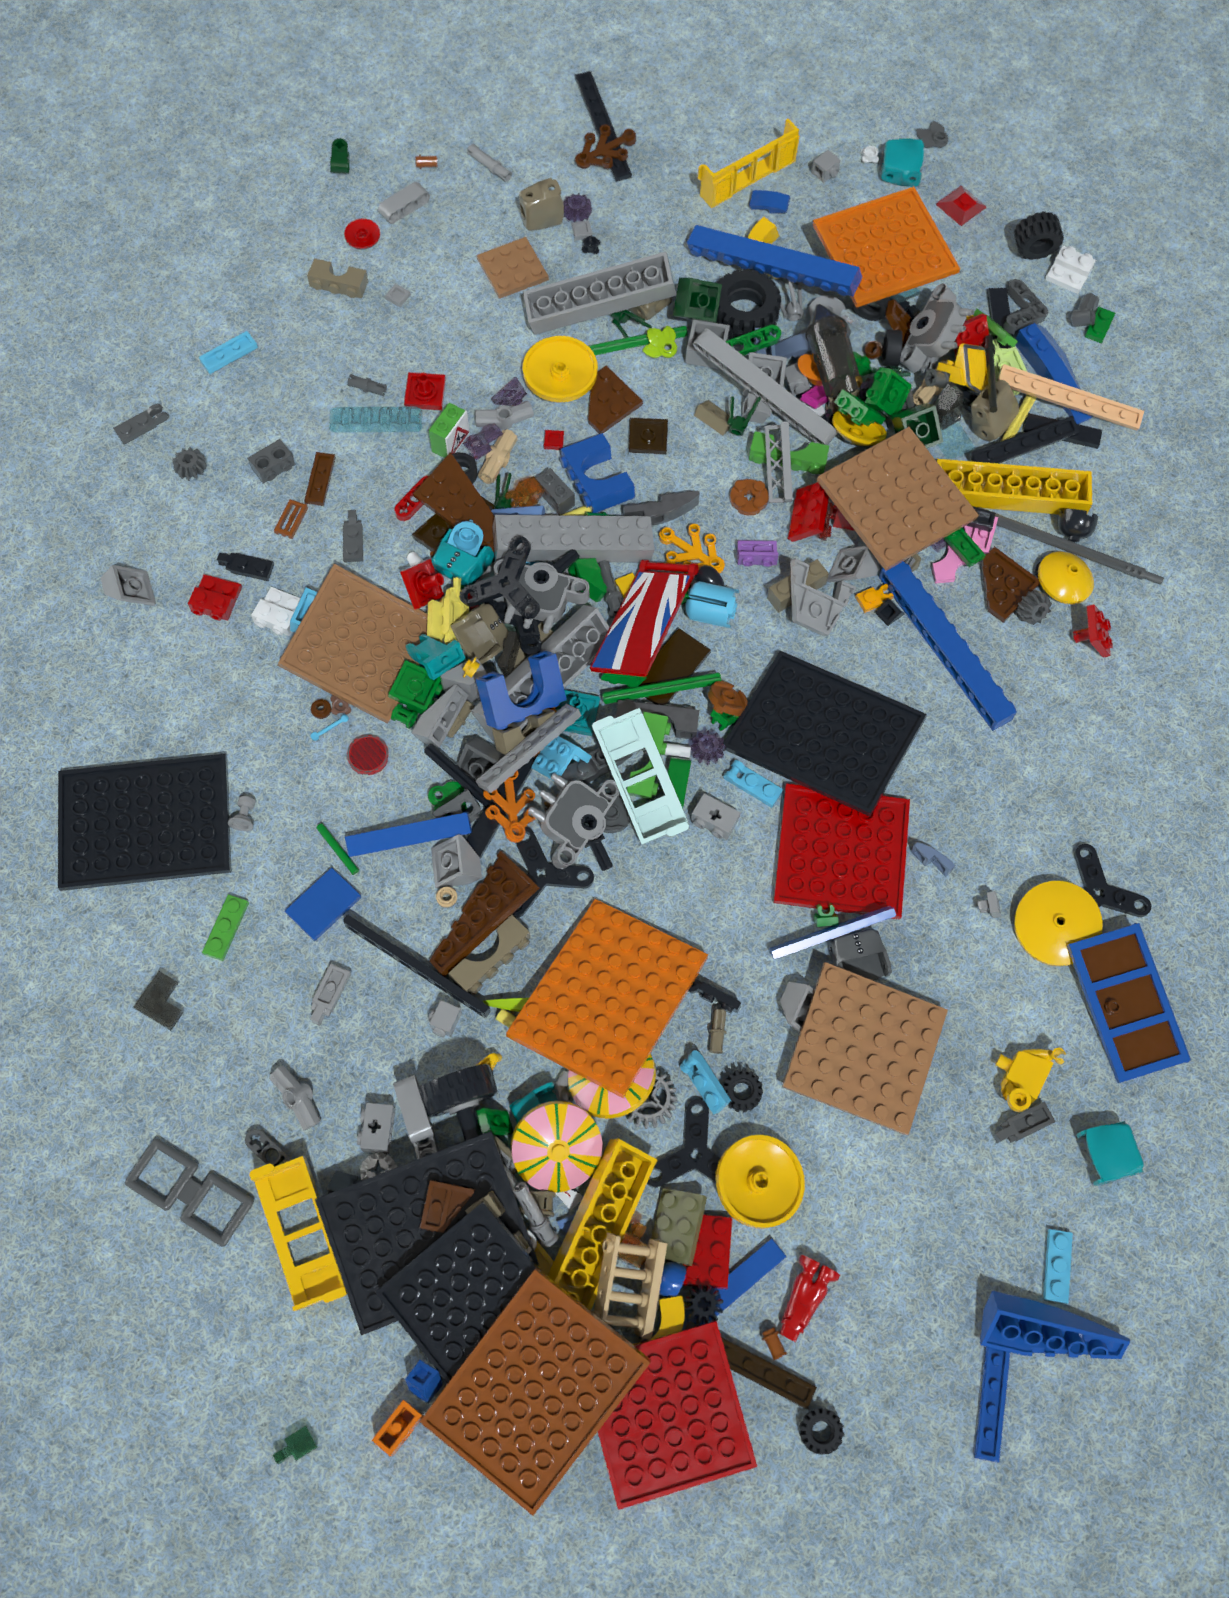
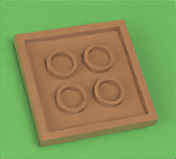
(512, 267)

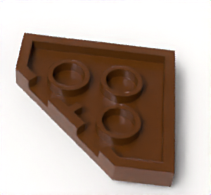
(610, 401)
(1005, 583)

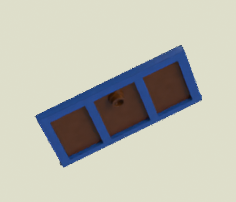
(1128, 1003)

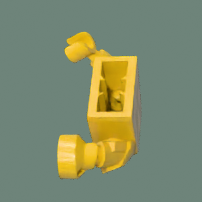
(1026, 1075)

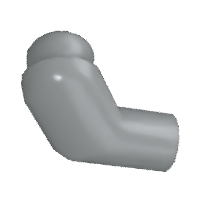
(561, 1088)

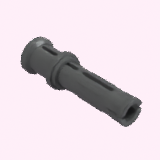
(940, 379)
(613, 596)

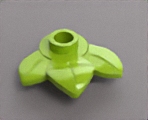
(658, 341)

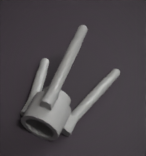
(794, 310)

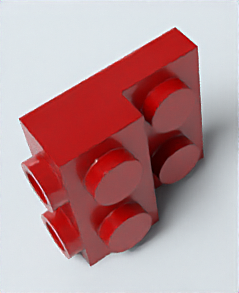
(214, 597)

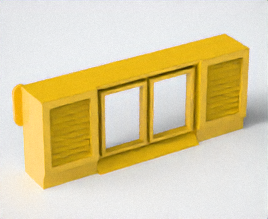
(724, 183)
(280, 1189)

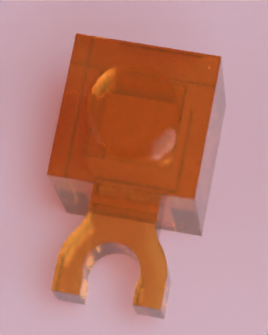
(526, 493)
(635, 1234)

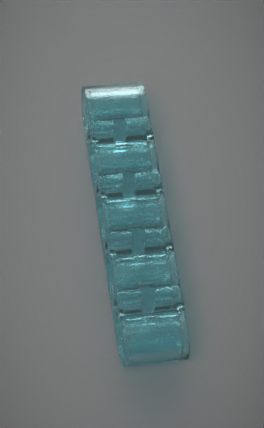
(375, 419)

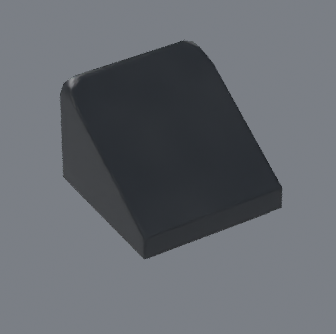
(889, 612)

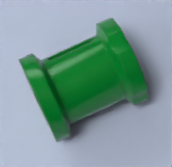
(410, 717)

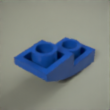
(770, 200)

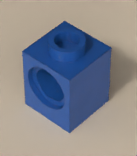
(424, 1381)

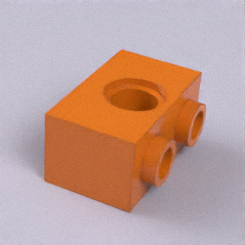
(397, 1428)

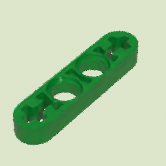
(761, 333)

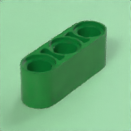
(679, 774)

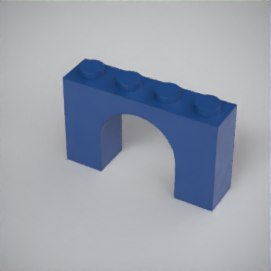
(596, 493)
(546, 692)

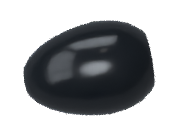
(709, 575)

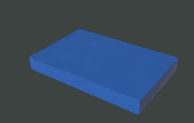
(323, 904)

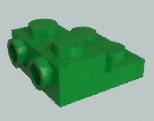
(888, 392)
(858, 409)
(415, 688)

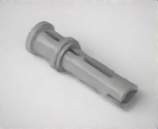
(539, 1222)

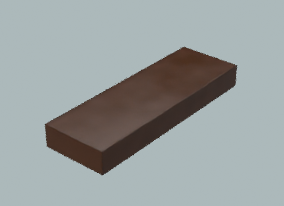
(319, 479)

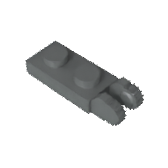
(141, 423)

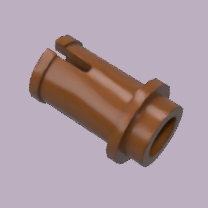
(426, 161)
(774, 1343)

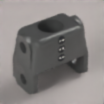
(861, 954)

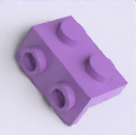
(757, 553)

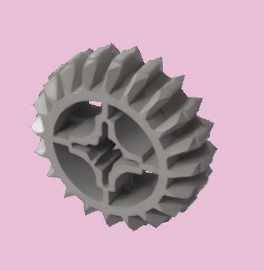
(655, 1104)

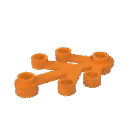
(512, 808)

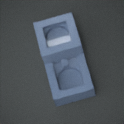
(793, 346)
(927, 854)

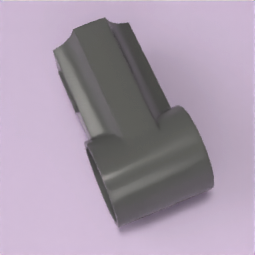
(1086, 312)

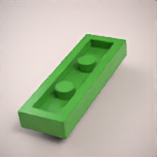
(995, 329)
(225, 927)

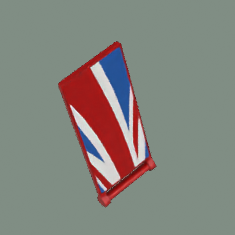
(643, 619)

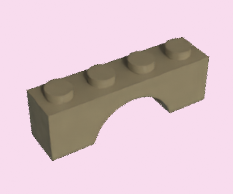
(471, 974)

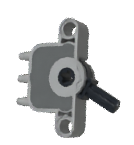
(933, 328)
(549, 589)
(568, 812)

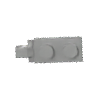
(329, 993)

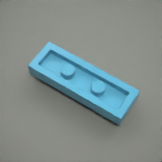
(228, 352)
(1058, 1266)

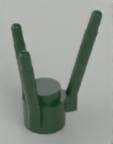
(623, 317)
(739, 424)
(500, 501)

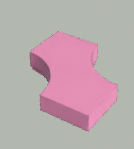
(945, 569)

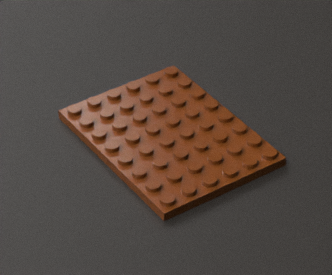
(535, 1391)

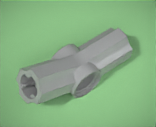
(504, 415)
(296, 1097)

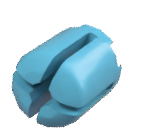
(711, 604)

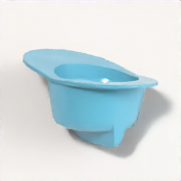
(466, 537)

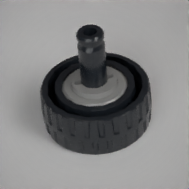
(459, 1095)

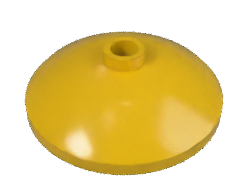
(856, 434)
(1065, 577)

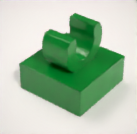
(724, 719)
(825, 918)

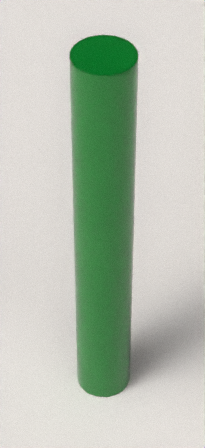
(337, 849)

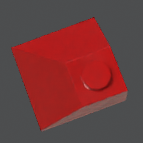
(961, 205)

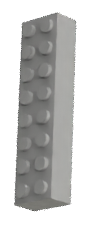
(599, 293)
(591, 536)
(575, 649)

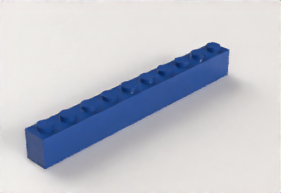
(775, 260)
(948, 646)

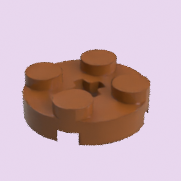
(752, 487)
(727, 699)

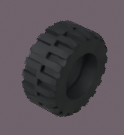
(751, 287)

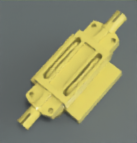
(445, 613)

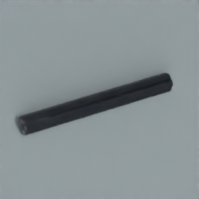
(459, 775)

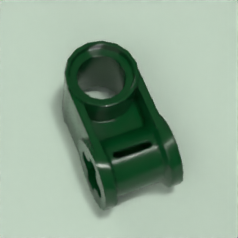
(339, 157)

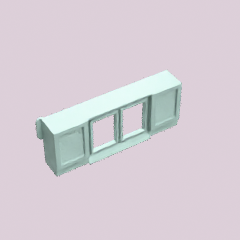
(623, 737)

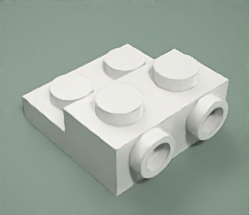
(1070, 269)
(276, 611)

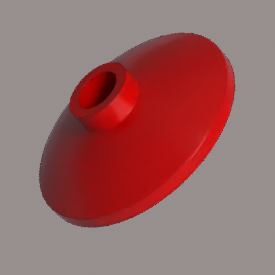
(362, 233)

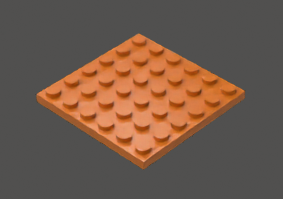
(890, 243)

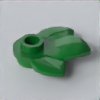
(449, 792)

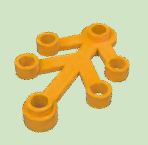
(693, 552)

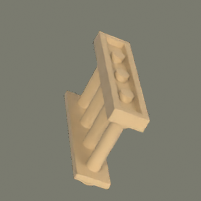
(651, 1282)

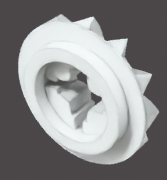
(371, 1161)

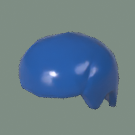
(672, 1279)

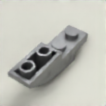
(669, 508)
(589, 771)

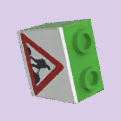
(449, 430)

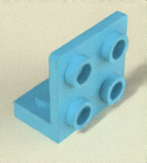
(557, 756)

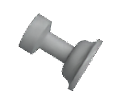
(241, 821)

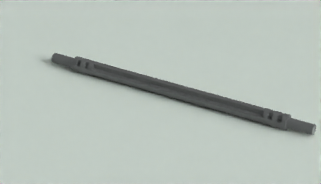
(1077, 549)

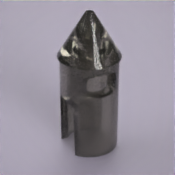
(832, 351)

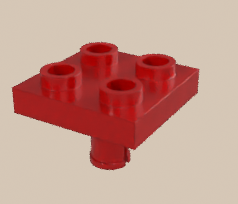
(975, 332)
(425, 391)
(422, 583)
(1096, 632)

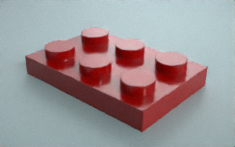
(808, 512)
(711, 1254)

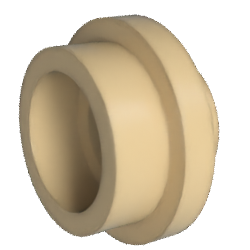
(446, 891)

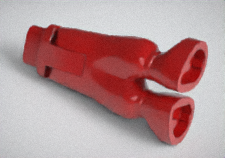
(806, 1297)

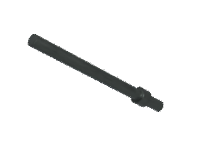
(990, 351)

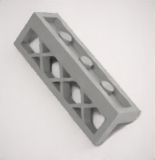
(786, 463)

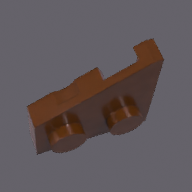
(899, 319)
(443, 1205)

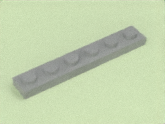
(528, 748)

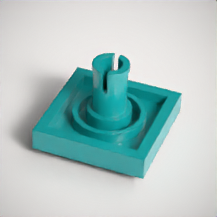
(588, 707)

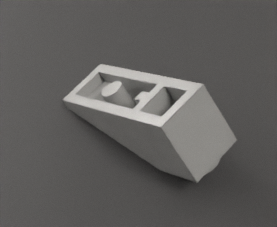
(439, 718)

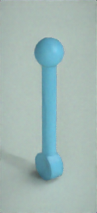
(315, 736)

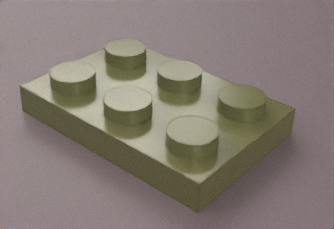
(679, 1224)

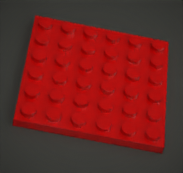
(841, 854)
(677, 1420)

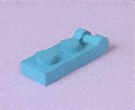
(753, 784)
(705, 1082)

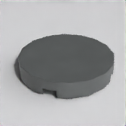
(617, 816)

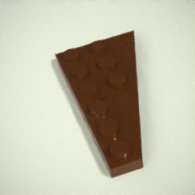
(455, 498)
(487, 908)

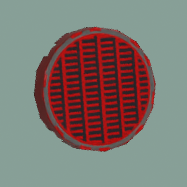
(367, 755)

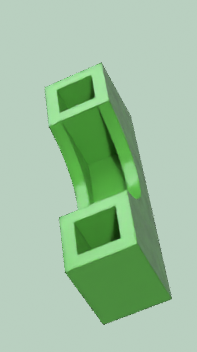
(809, 459)
(658, 728)

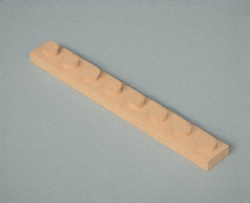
(1071, 397)

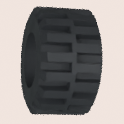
(1038, 235)

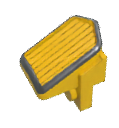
(969, 367)

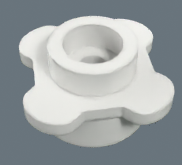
(870, 154)

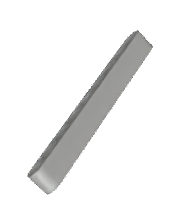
(765, 387)

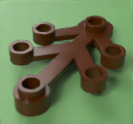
(586, 158)

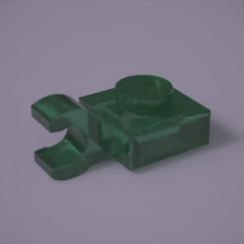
(298, 1445)

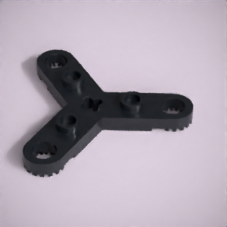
(510, 571)
(526, 636)
(536, 861)
(1113, 898)
(695, 1139)

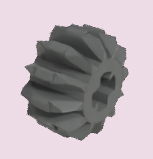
(189, 463)
(1034, 607)

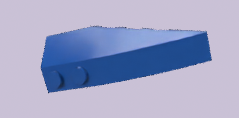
(1048, 361)
(1035, 1327)

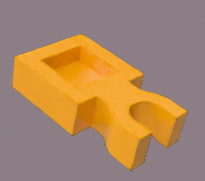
(872, 599)

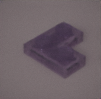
(478, 443)

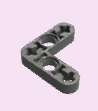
(1034, 311)

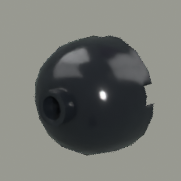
(1076, 524)

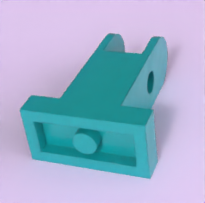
(435, 655)

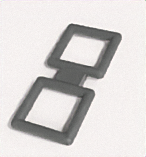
(189, 1192)

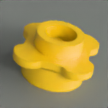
(470, 668)

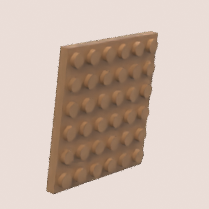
(897, 498)
(355, 642)
(865, 1048)

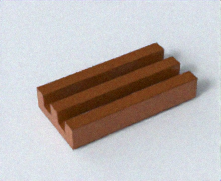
(297, 522)

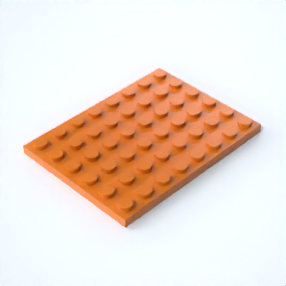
(607, 997)

